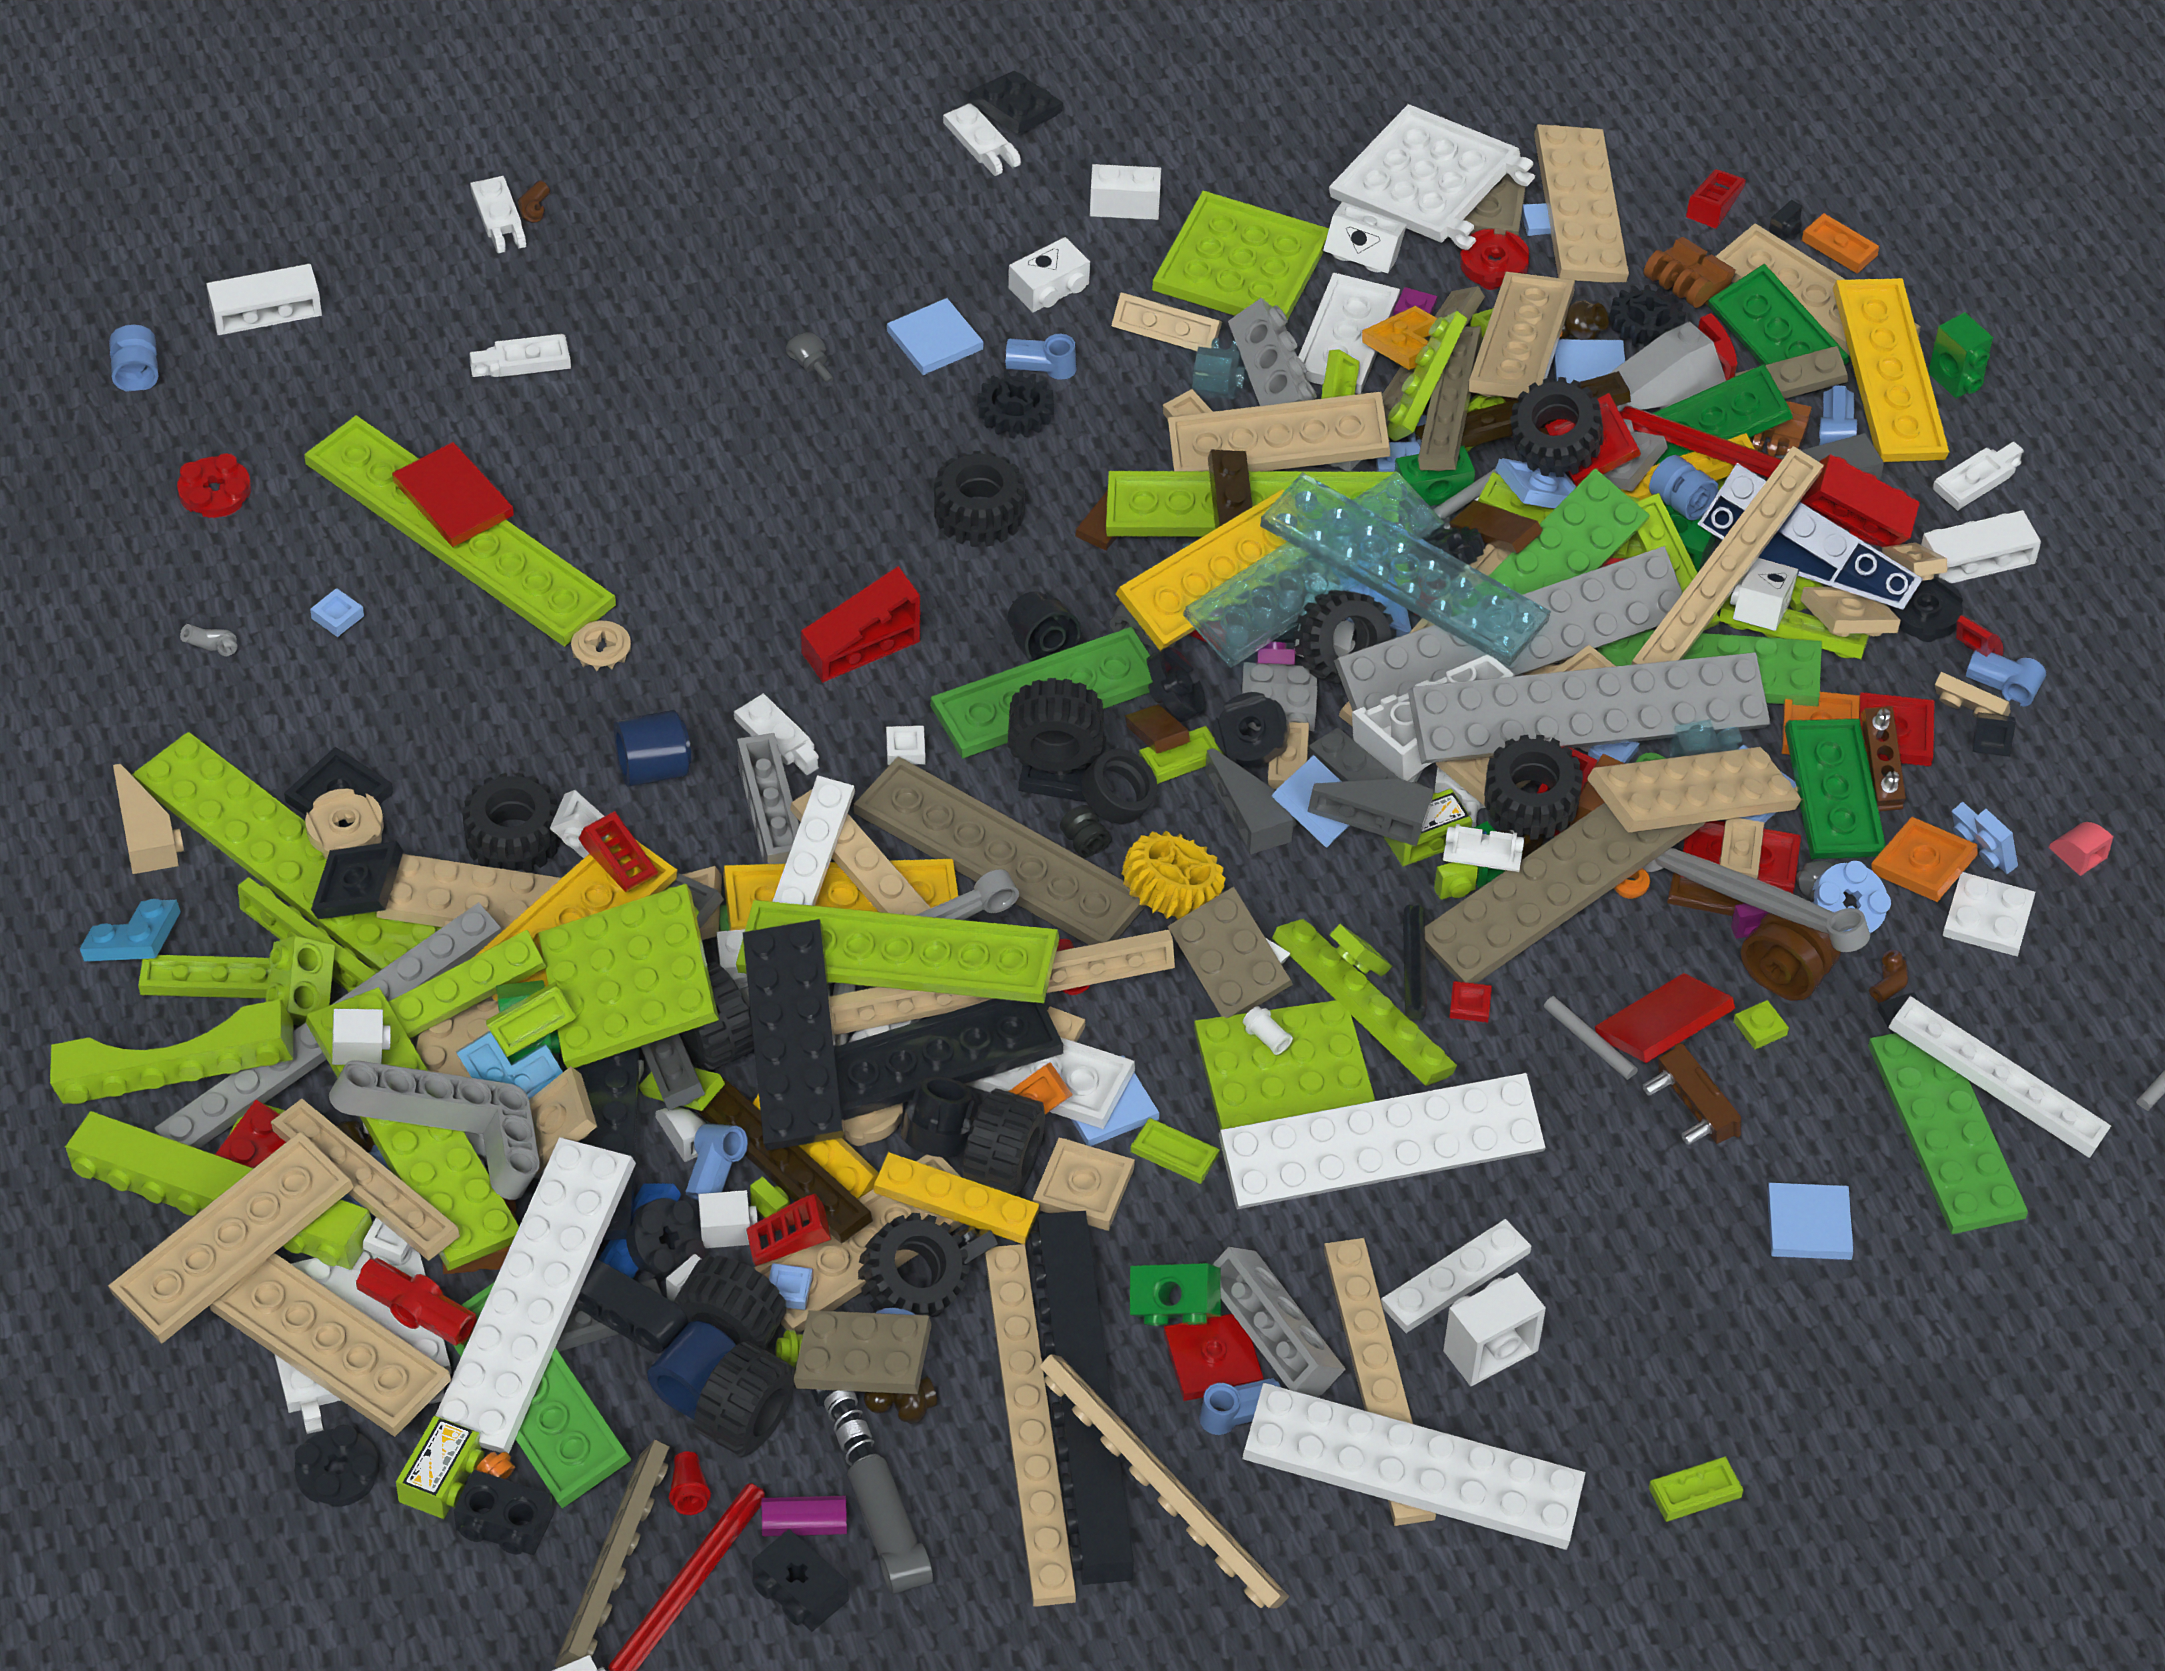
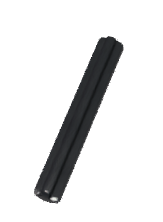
(1414, 962)

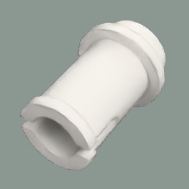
(1267, 1030)

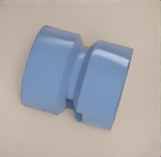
(133, 358)
(1683, 487)

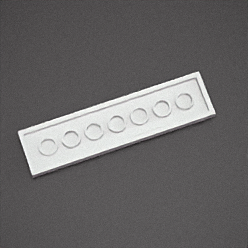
(1381, 1141)
(535, 1292)
(1414, 1466)

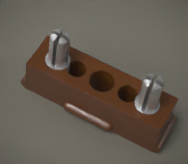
(1889, 790)
(1699, 1094)

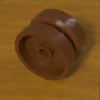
(1788, 957)

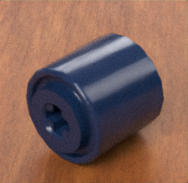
(652, 748)
(687, 1364)

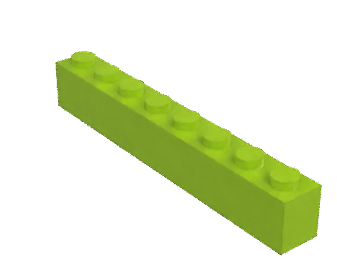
(194, 1178)

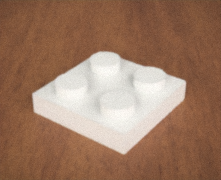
(1989, 914)

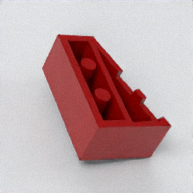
(1861, 503)
(864, 627)

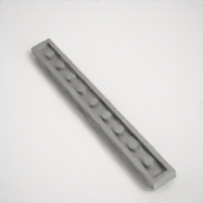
(234, 1095)

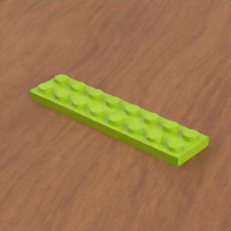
(1182, 500)
(923, 951)
(426, 1158)

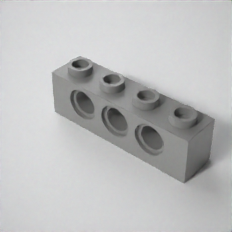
(1270, 355)
(767, 796)
(1276, 1323)

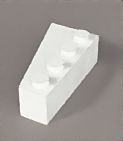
(1389, 728)

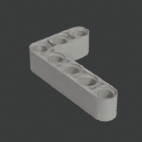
(453, 1103)

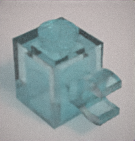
(1218, 371)
(1701, 739)

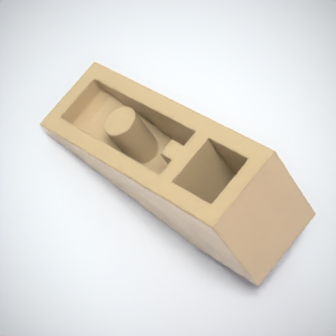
(146, 826)

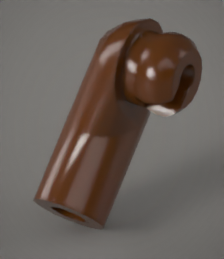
(530, 202)
(1894, 976)

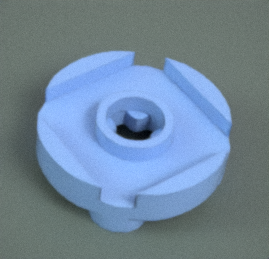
(1858, 881)

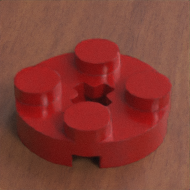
(1488, 272)
(221, 469)

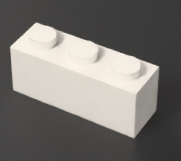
(264, 299)
(1985, 546)

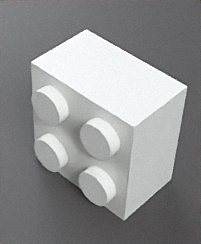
(1493, 1328)

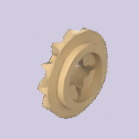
(588, 638)

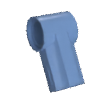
(1053, 355)
(1838, 415)
(2015, 679)
(716, 1150)
(1238, 1402)

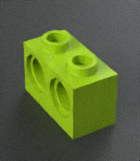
(307, 983)

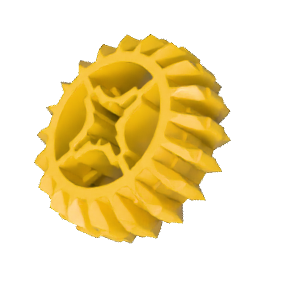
(1171, 874)

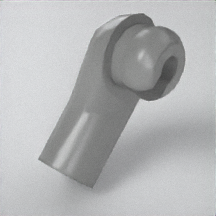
(210, 639)

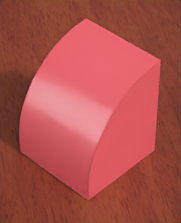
(2083, 846)

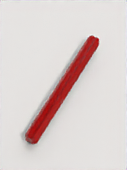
(1701, 441)
(688, 1580)

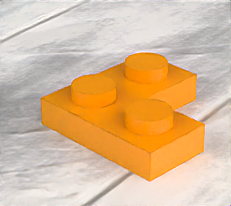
(1400, 336)

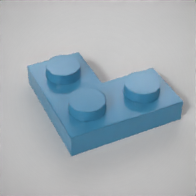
(135, 940)
(487, 1061)

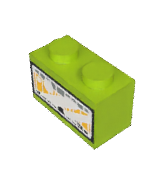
(1443, 813)
(439, 1467)

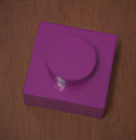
(1412, 297)
(1275, 654)
(1746, 919)

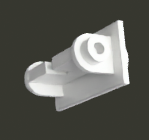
(1493, 851)

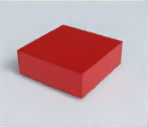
(1470, 1001)

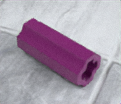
(804, 1515)

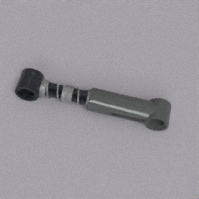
(900, 1554)

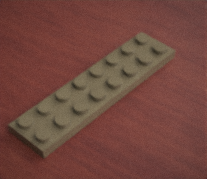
(980, 840)
(1544, 893)

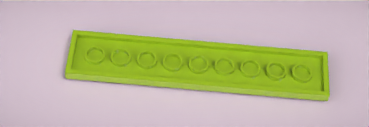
(497, 560)
(265, 841)

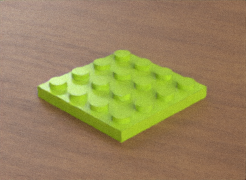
(1239, 254)
(630, 975)
(1313, 1075)

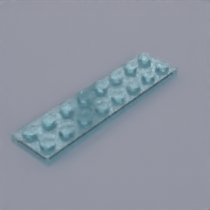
(1405, 569)
(1272, 592)

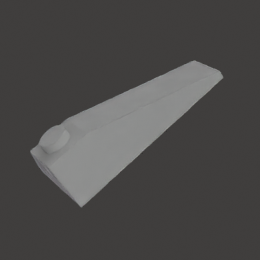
(1671, 368)

